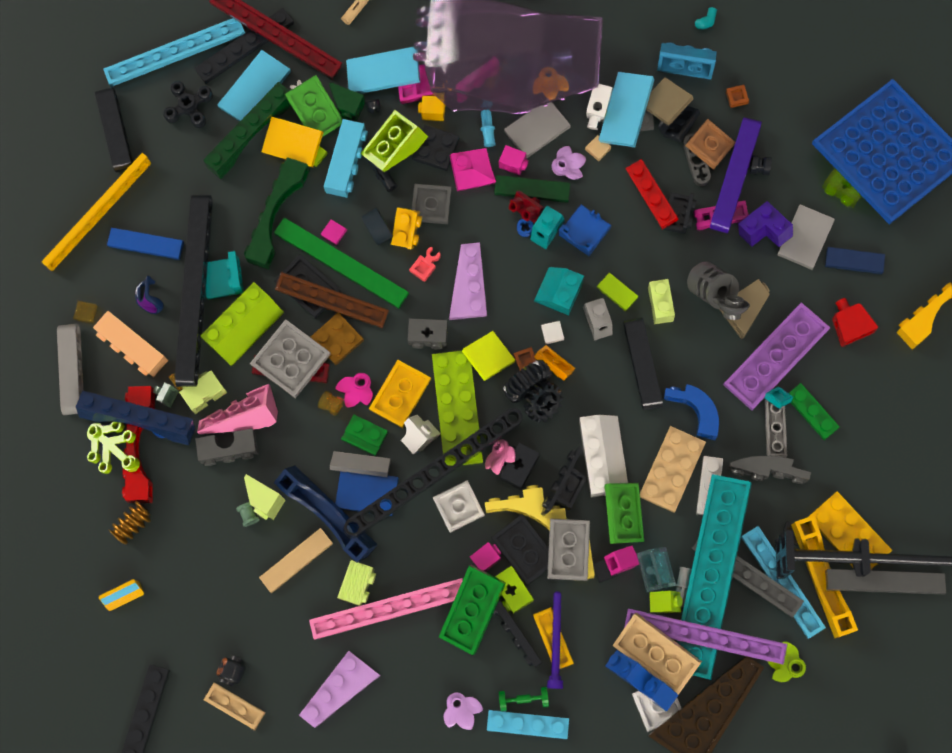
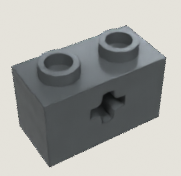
(418, 329)

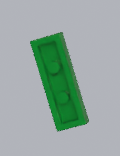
(813, 412)

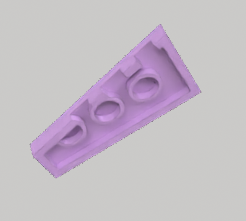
(469, 291)
(340, 687)

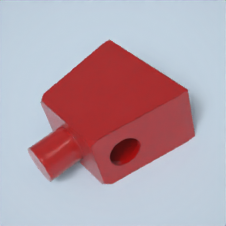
(852, 322)

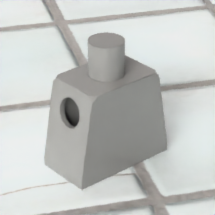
(598, 317)

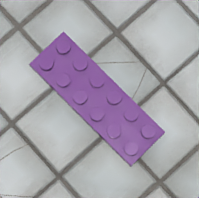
(776, 356)

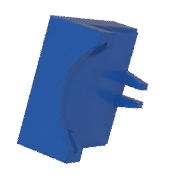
(584, 230)

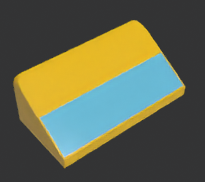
(121, 594)

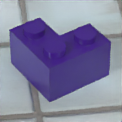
(765, 222)

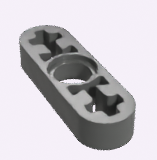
(694, 168)

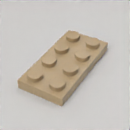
(672, 469)
(657, 653)

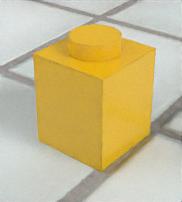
(431, 108)

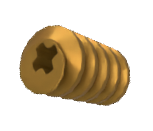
(130, 523)

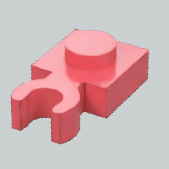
(424, 266)

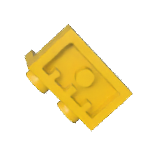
(406, 228)

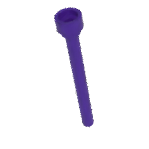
(555, 680)

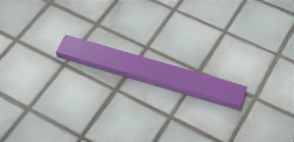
(716, 638)

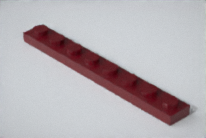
(280, 36)

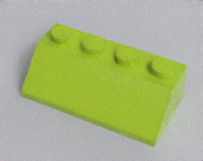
(242, 324)

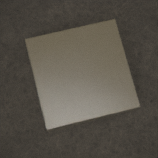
(668, 101)

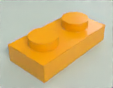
(557, 364)

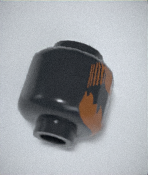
(231, 670)

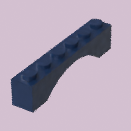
(102, 408)
(303, 490)

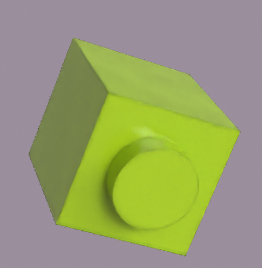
(665, 602)

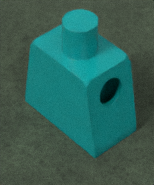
(548, 225)

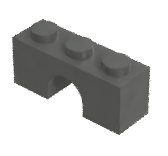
(244, 446)

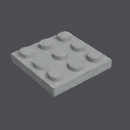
(290, 358)

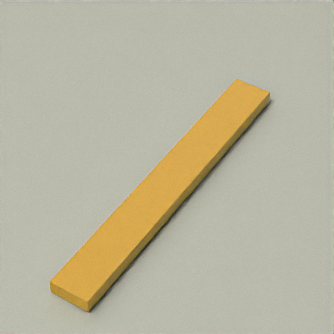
(96, 212)

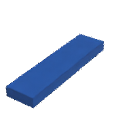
(145, 243)

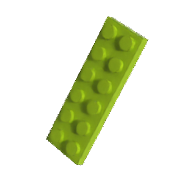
(456, 402)

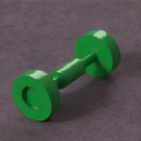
(523, 699)

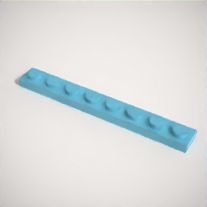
(173, 51)

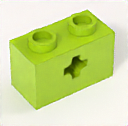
(521, 597)

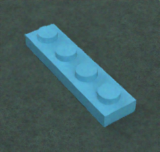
(528, 724)

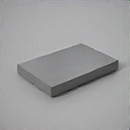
(537, 128)
(808, 238)
(568, 549)

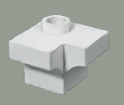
(419, 434)

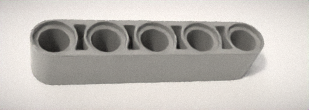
(69, 367)

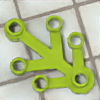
(97, 433)

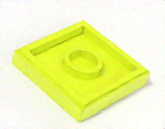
(488, 355)

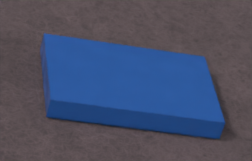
(360, 490)

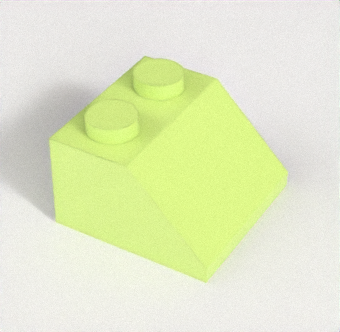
(263, 499)

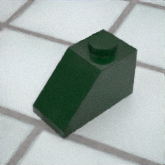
(347, 101)

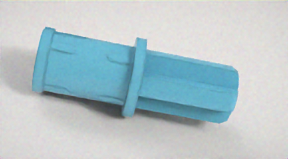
(487, 128)

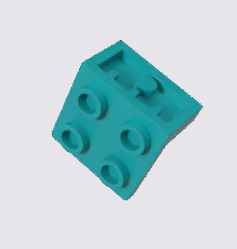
(224, 277)

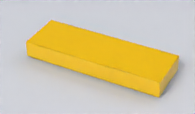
(544, 622)

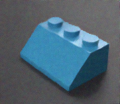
(686, 60)

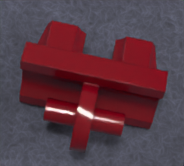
(528, 208)

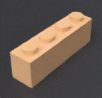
(130, 344)

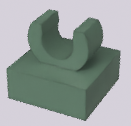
(166, 394)

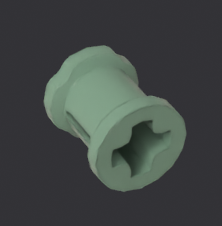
(247, 514)

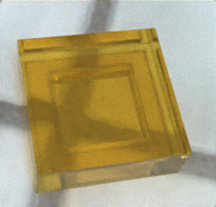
(85, 312)

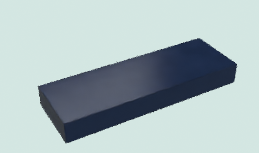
(855, 260)

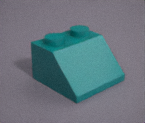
(559, 289)

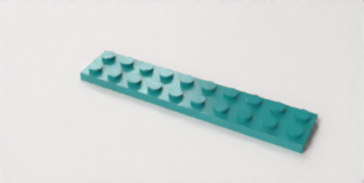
(715, 562)

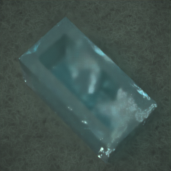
(656, 569)

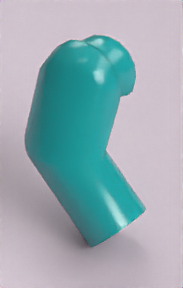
(707, 21)

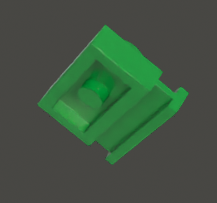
(364, 435)

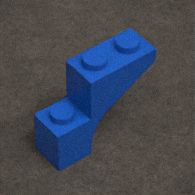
(642, 680)

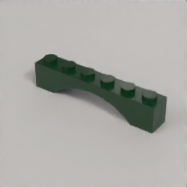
(225, 154)
(291, 178)

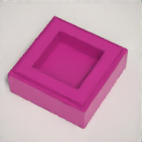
(333, 232)

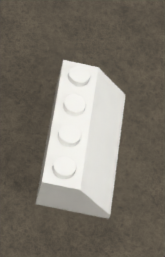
(602, 452)

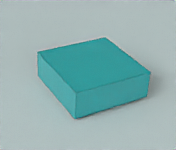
(778, 397)

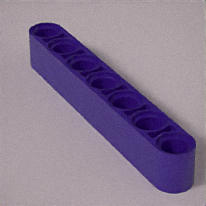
(735, 175)

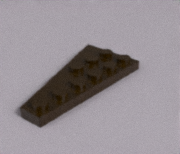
(705, 718)

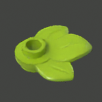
(784, 672)

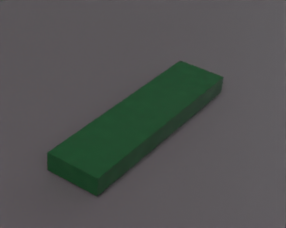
(532, 188)

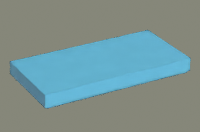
(383, 71)
(253, 85)
(626, 109)

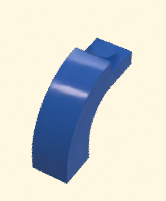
(703, 406)

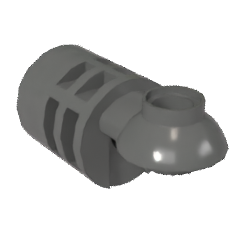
(717, 289)

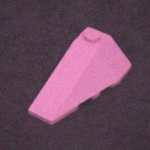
(253, 413)

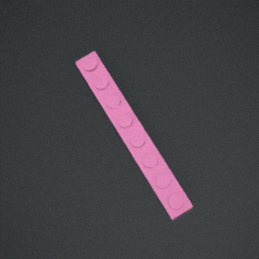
(385, 609)

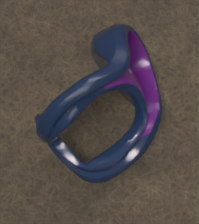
(148, 303)

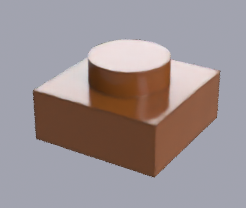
(737, 96)
(524, 357)

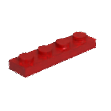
(651, 194)

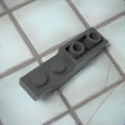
(761, 466)

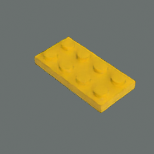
(842, 524)

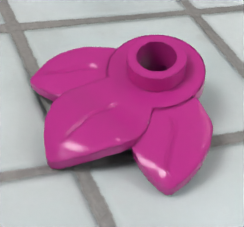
(353, 392)

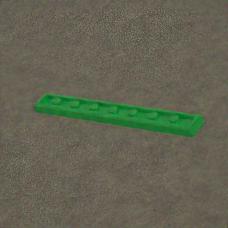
(341, 263)

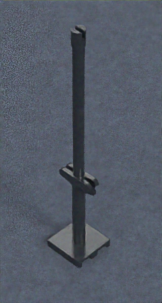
(859, 557)

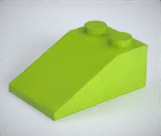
(394, 142)

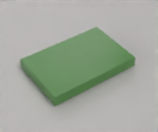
(314, 106)
(624, 513)

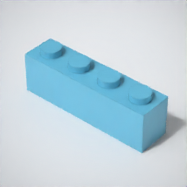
(345, 158)

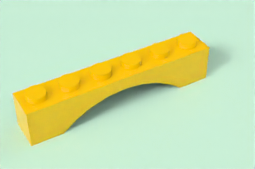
(920, 326)
(833, 603)

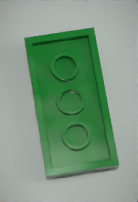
(472, 609)

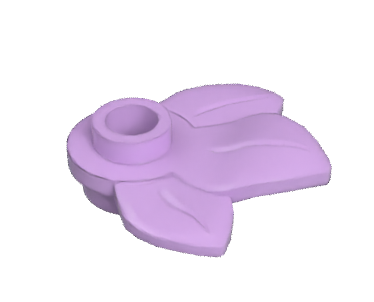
(570, 161)
(463, 713)

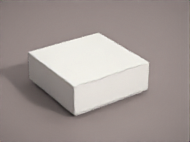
(552, 332)

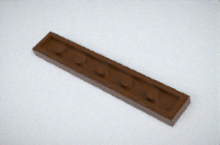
(331, 300)

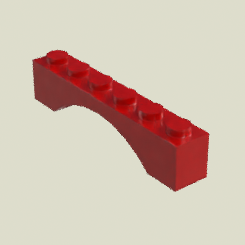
(137, 484)

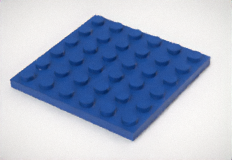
(889, 151)

